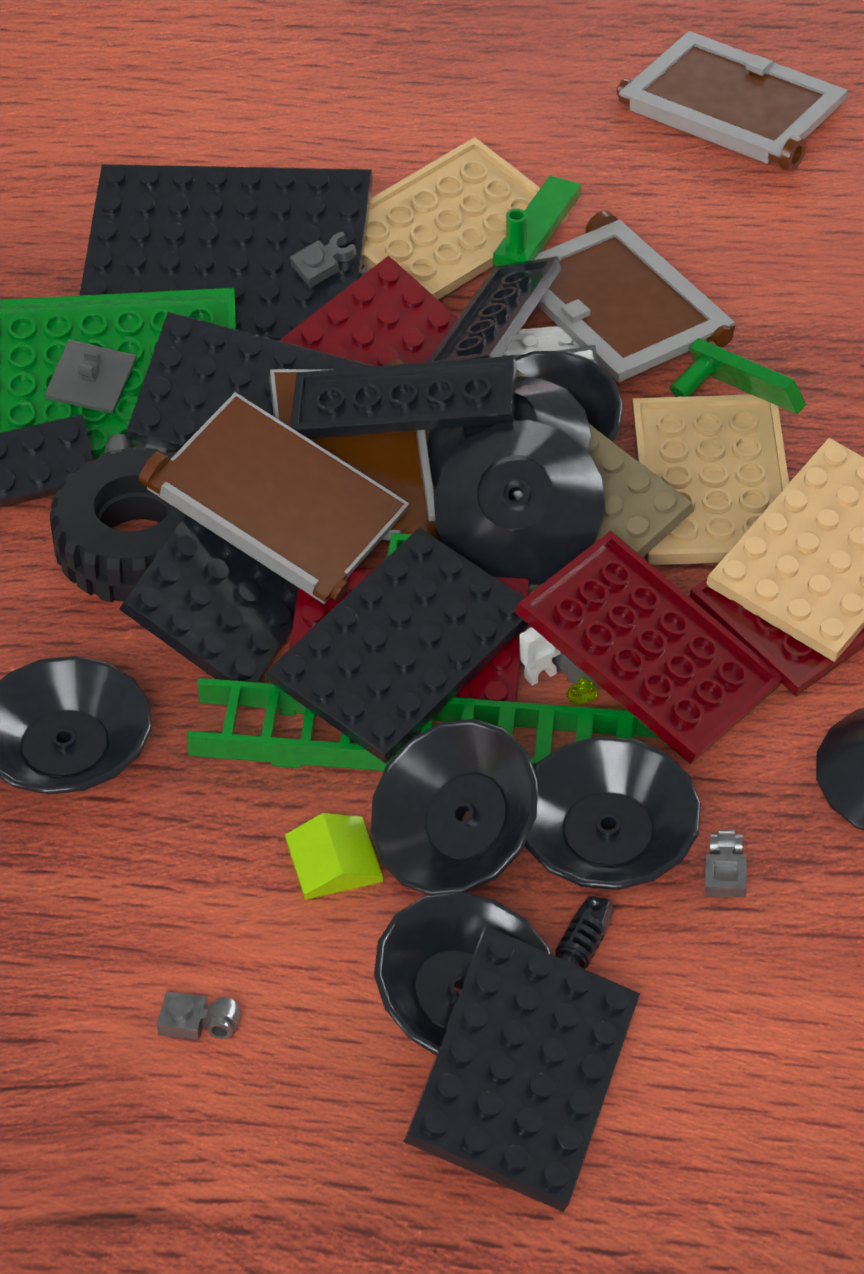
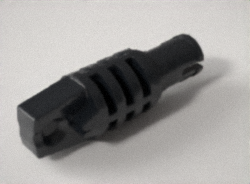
(585, 932)

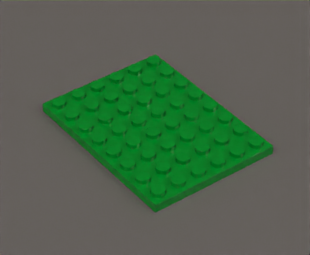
(39, 328)

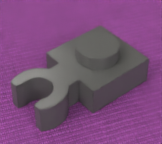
(320, 261)

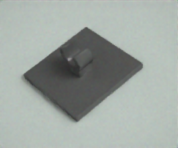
(90, 376)

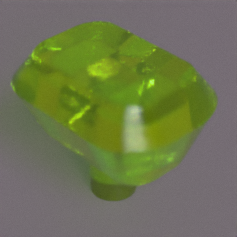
(581, 692)

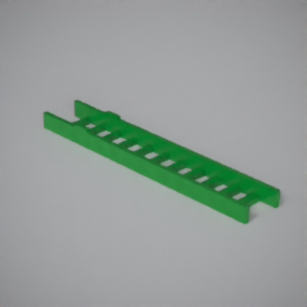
(344, 754)

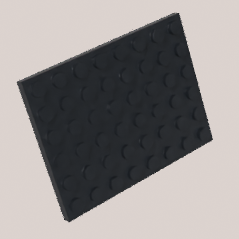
(226, 230)

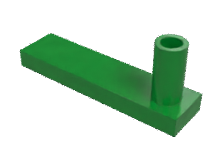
(531, 228)
(738, 372)

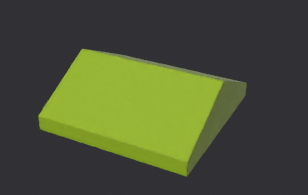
(332, 855)

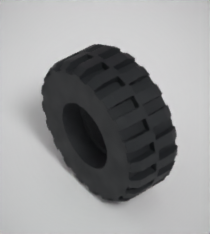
(84, 517)

